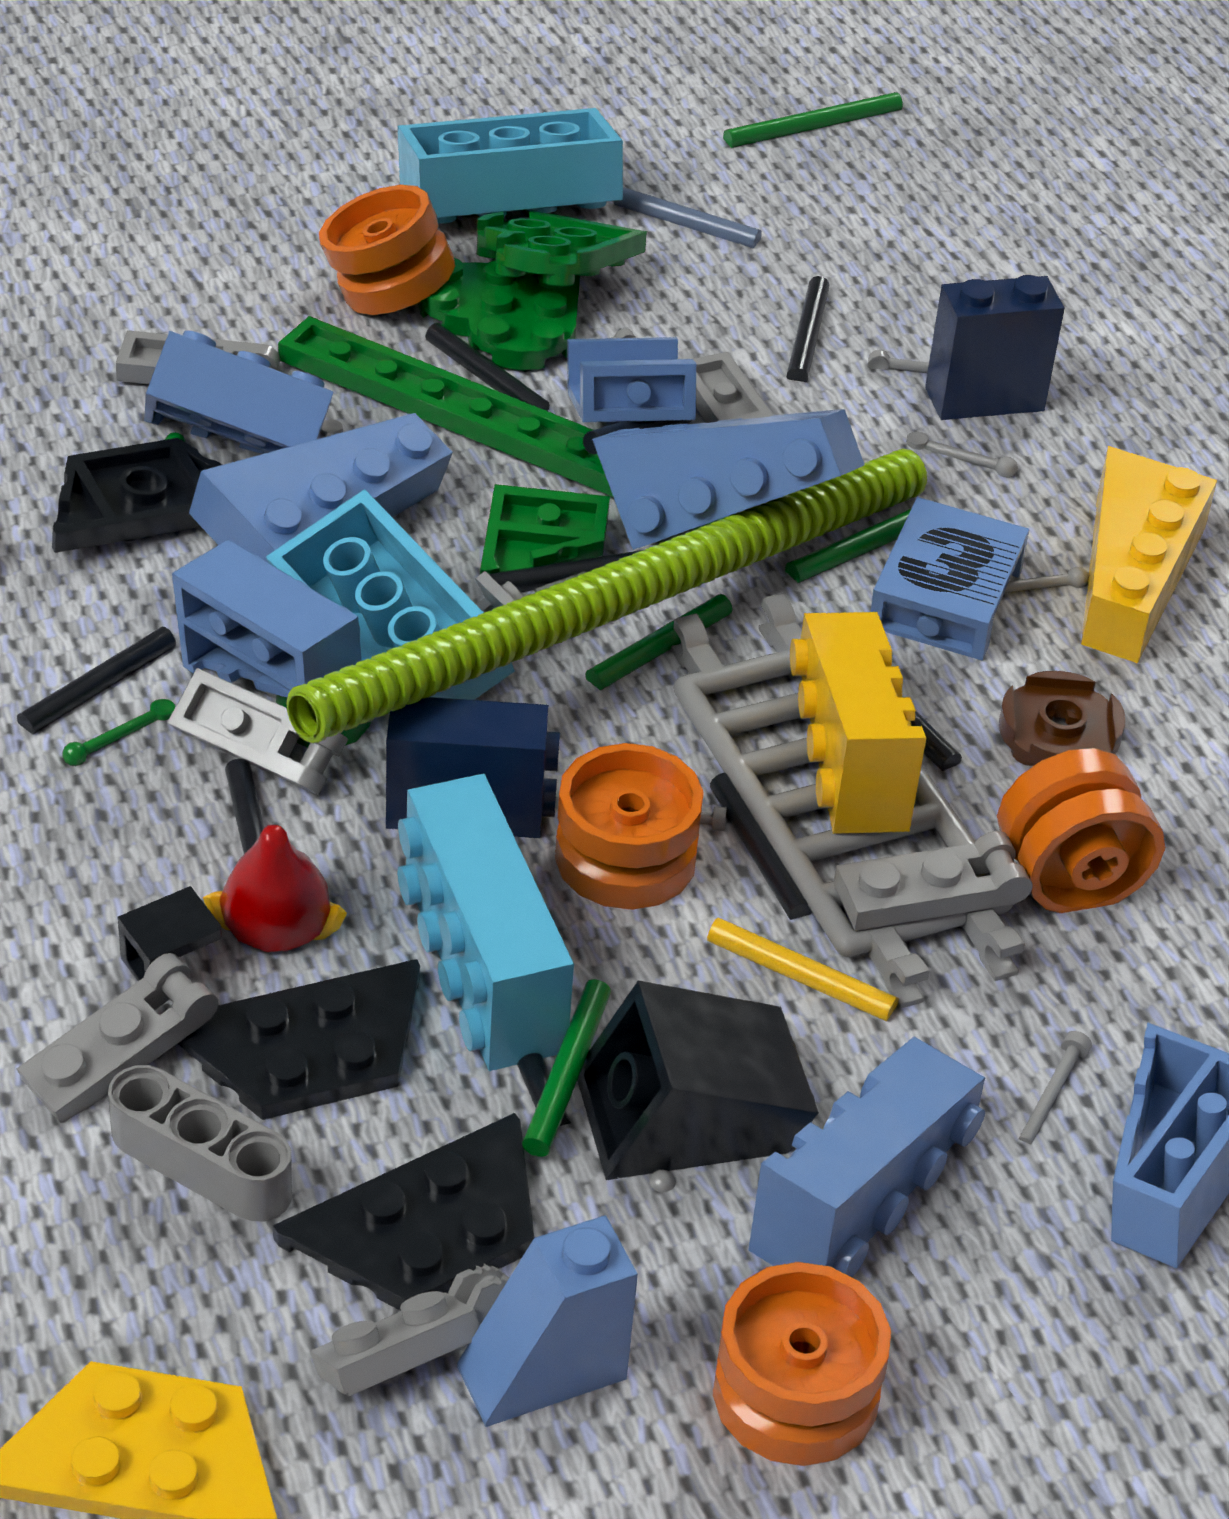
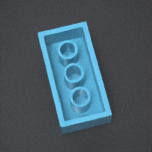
(513, 162)
(384, 578)
(485, 922)

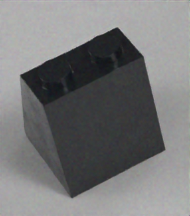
(692, 1082)

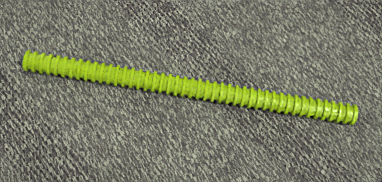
(596, 598)

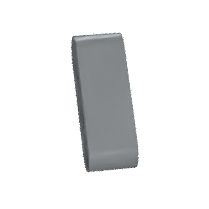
(200, 1143)

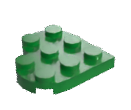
(555, 246)
(505, 315)

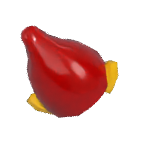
(275, 897)

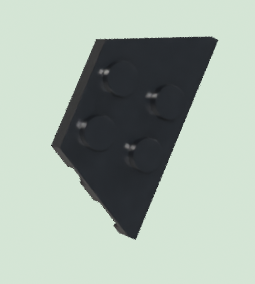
(127, 493)
(311, 1040)
(424, 1218)

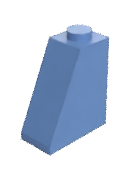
(555, 1325)

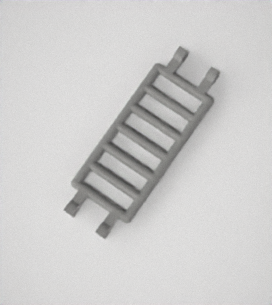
(885, 943)

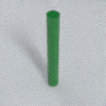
(846, 548)
(654, 644)
(566, 1068)

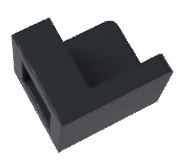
(165, 926)

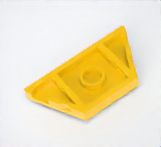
(140, 1449)

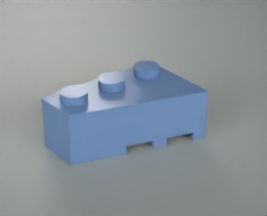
(234, 395)
(259, 622)
(1172, 1148)

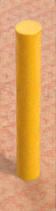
(802, 969)

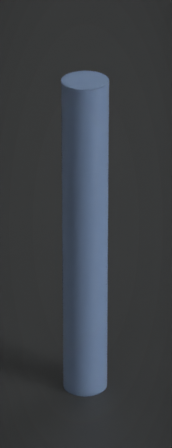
(689, 218)

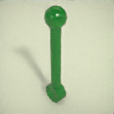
(76, 753)

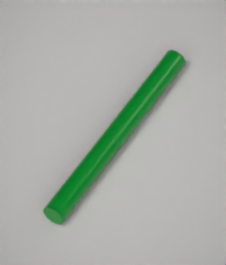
(813, 119)

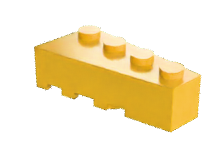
(1140, 547)
(857, 722)

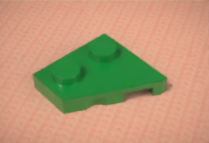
(542, 528)

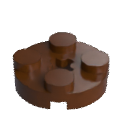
(1029, 714)

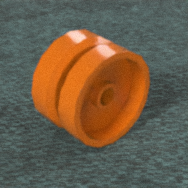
(387, 249)
(628, 825)
(1081, 830)
(801, 1363)

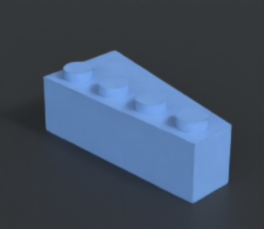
(707, 471)
(287, 490)
(865, 1160)

